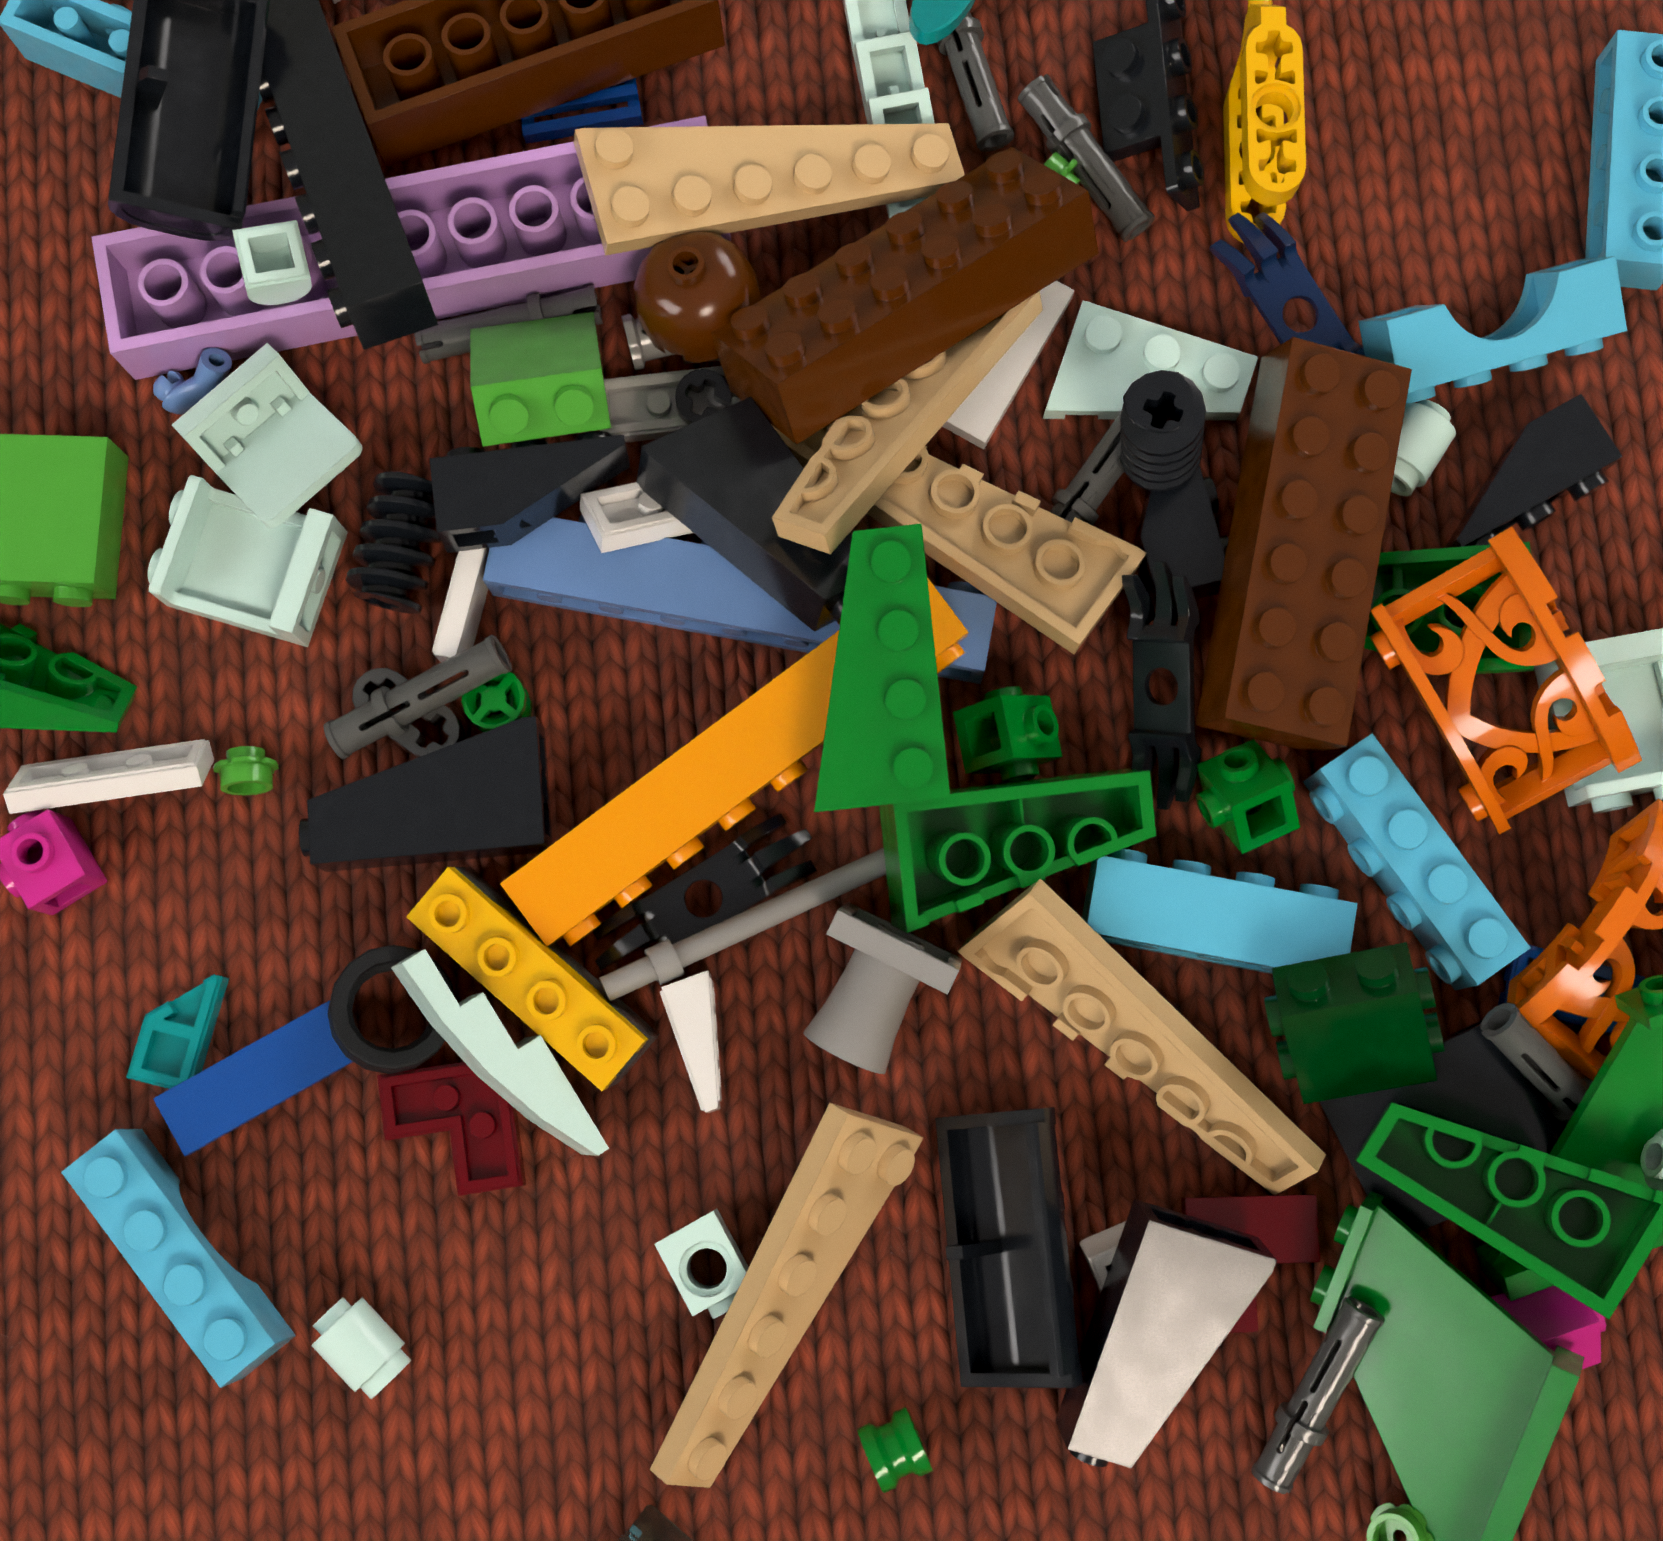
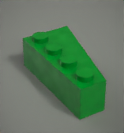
(884, 696)
(1006, 837)
(1544, 1212)

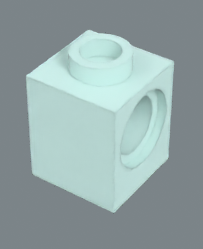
(677, 1253)

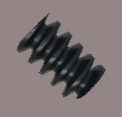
(1162, 430)
(394, 542)

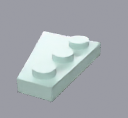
(1116, 349)

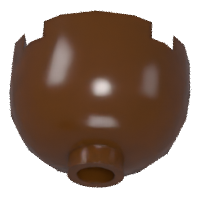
(690, 290)

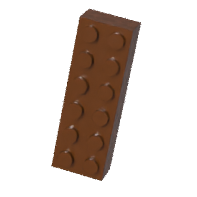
(469, 66)
(906, 292)
(1304, 547)

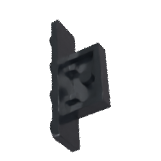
(1147, 97)

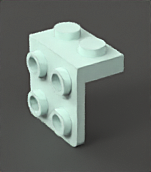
(268, 437)

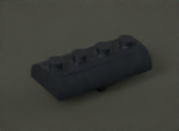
(188, 116)
(1008, 1250)

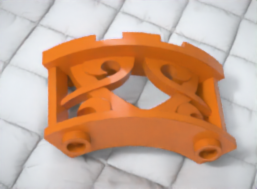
(1585, 737)
(1564, 971)

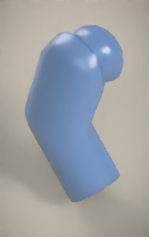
(181, 395)

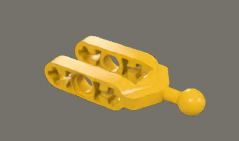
(1264, 135)

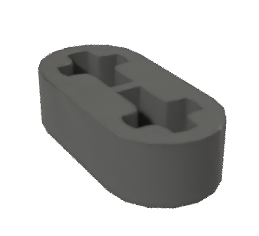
(413, 739)

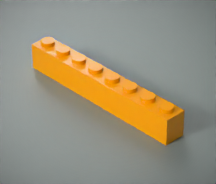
(691, 792)

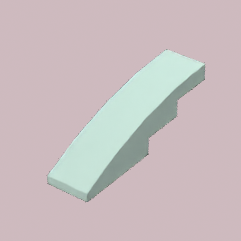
(888, 68)
(518, 1072)

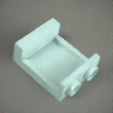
(241, 572)
(1635, 684)

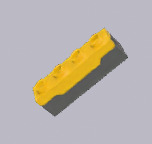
(532, 980)

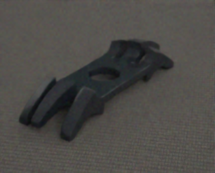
(1160, 727)
(730, 870)

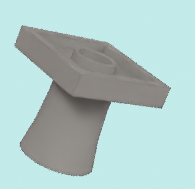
(876, 987)

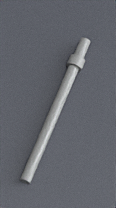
(666, 960)

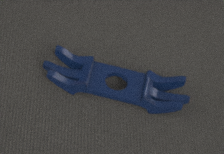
(1280, 281)

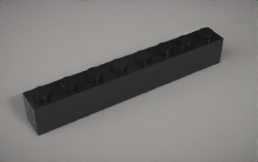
(342, 179)

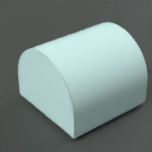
(273, 263)

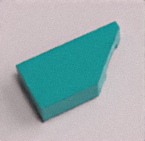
(178, 1036)

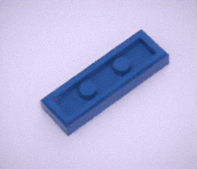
(251, 1081)

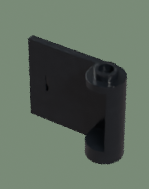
(1472, 1089)

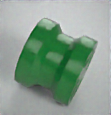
(492, 698)
(894, 1449)

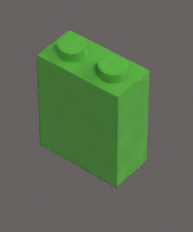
(538, 379)
(60, 518)

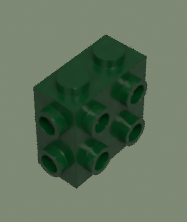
(1354, 1023)

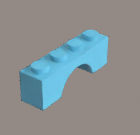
(1558, 310)
(205, 1298)

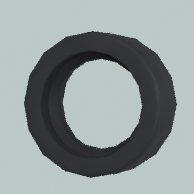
(347, 1034)

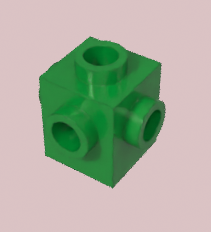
(1008, 734)
(1247, 796)

